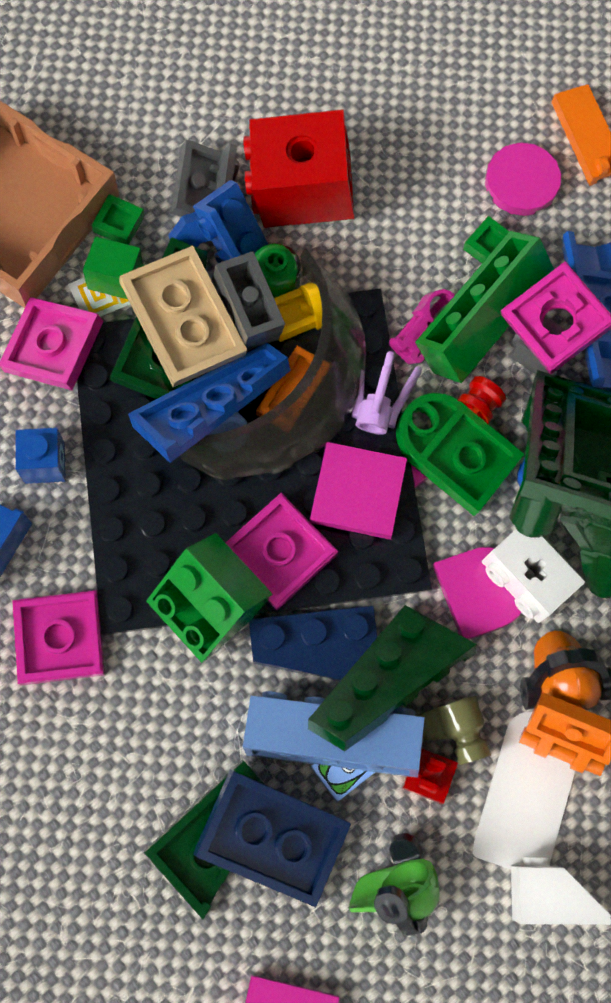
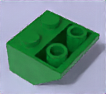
(208, 596)

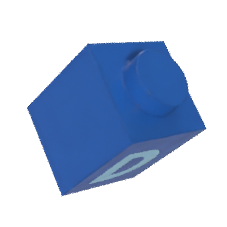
(40, 455)

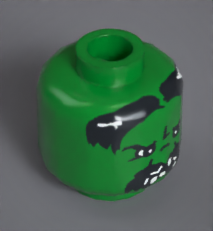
(280, 268)

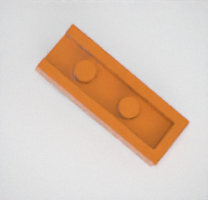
(585, 131)

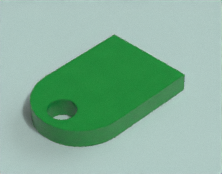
(457, 451)

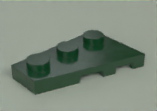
(173, 851)

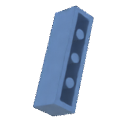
(280, 731)

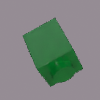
(106, 264)

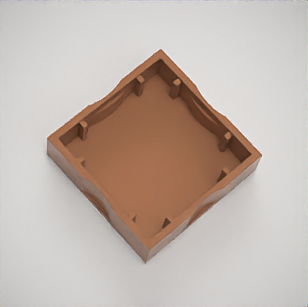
(45, 204)

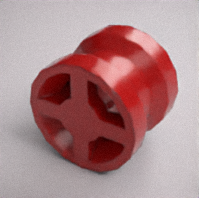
(483, 397)

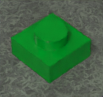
(118, 220)
(485, 239)

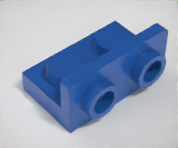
(229, 223)

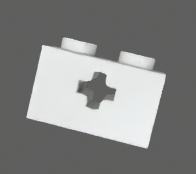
(552, 579)

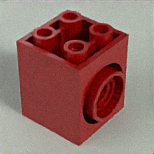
(299, 168)

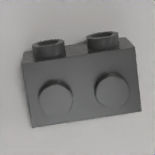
(201, 173)

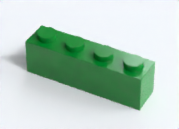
(473, 316)

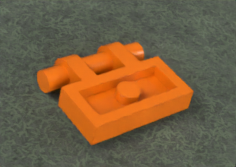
(569, 734)

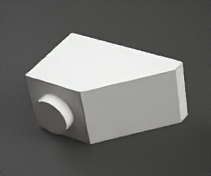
(551, 896)

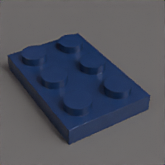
(272, 838)

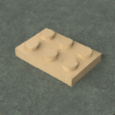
(183, 316)

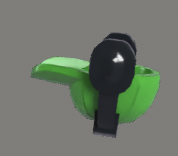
(403, 892)

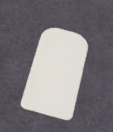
(522, 802)

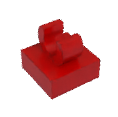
(433, 777)

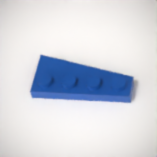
(197, 408)

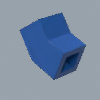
(188, 231)

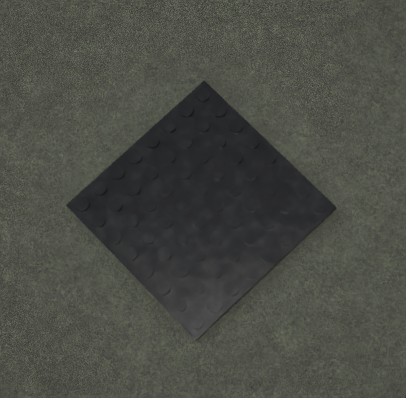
(155, 509)

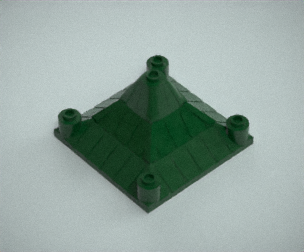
(569, 471)

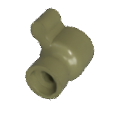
(459, 722)

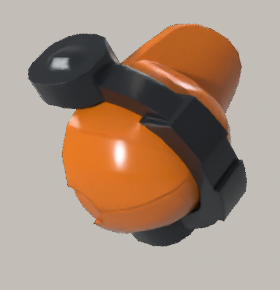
(566, 673)

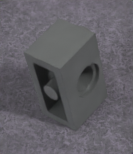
(248, 300)

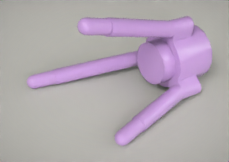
(375, 412)

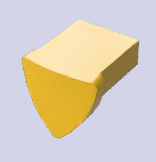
(300, 310)

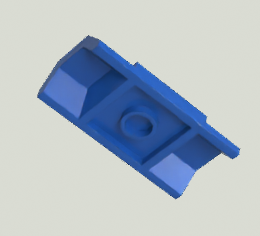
(594, 269)

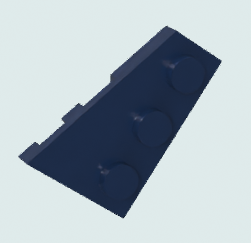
(314, 642)

